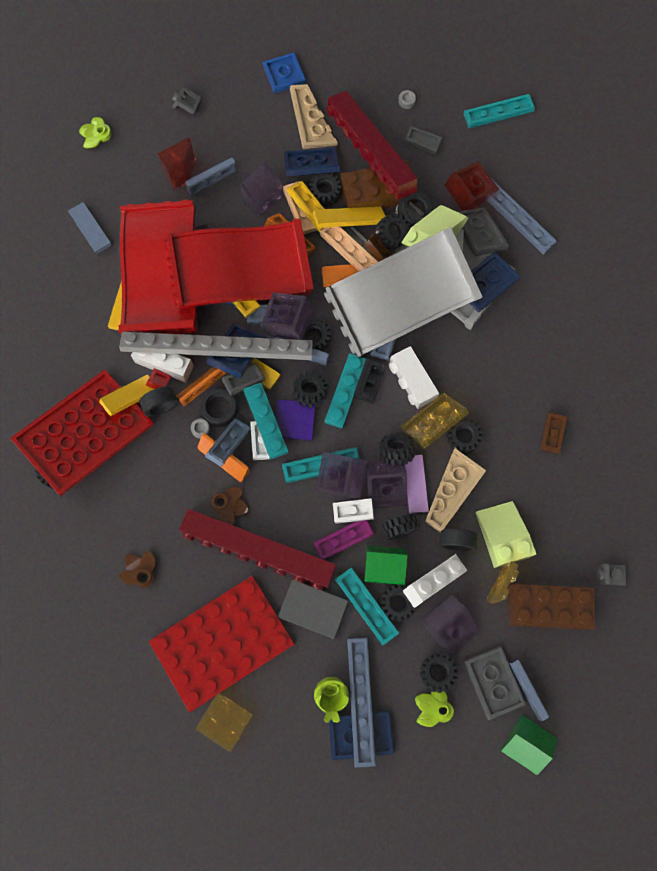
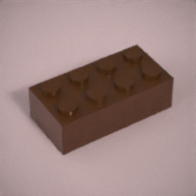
(365, 189)
(551, 607)

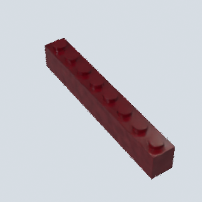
(372, 145)
(258, 549)

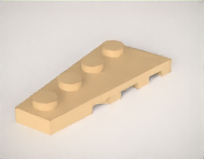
(310, 121)
(456, 484)

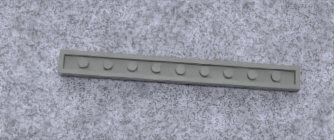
(216, 345)

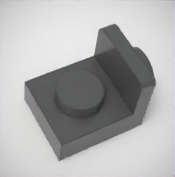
(186, 100)
(611, 575)

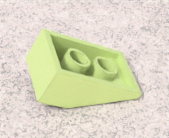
(433, 223)
(505, 534)

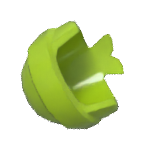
(331, 696)

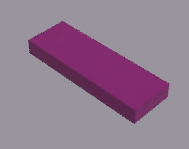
(343, 539)

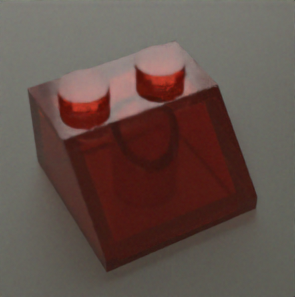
(177, 162)
(470, 186)

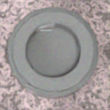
(407, 99)
(199, 427)

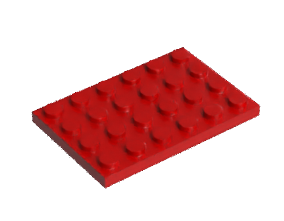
(79, 434)
(221, 643)

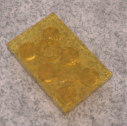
(434, 420)

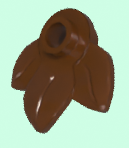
(232, 505)
(136, 568)

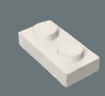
(258, 448)
(353, 511)

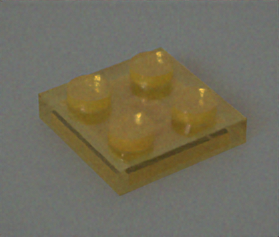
(506, 576)
(224, 722)

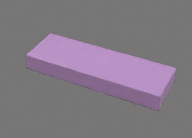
(416, 486)

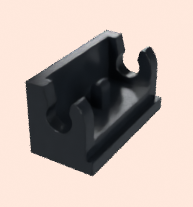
(369, 381)

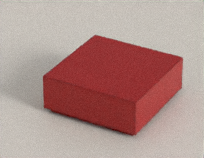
(158, 379)

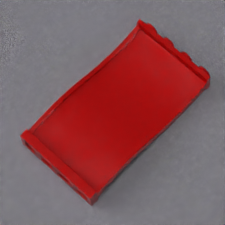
(238, 264)
(145, 271)

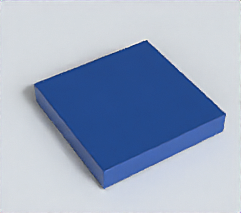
(284, 72)

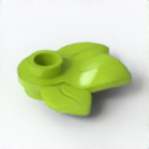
(95, 132)
(430, 707)

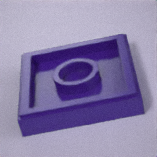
(294, 420)

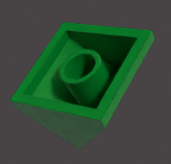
(385, 565)
(530, 745)

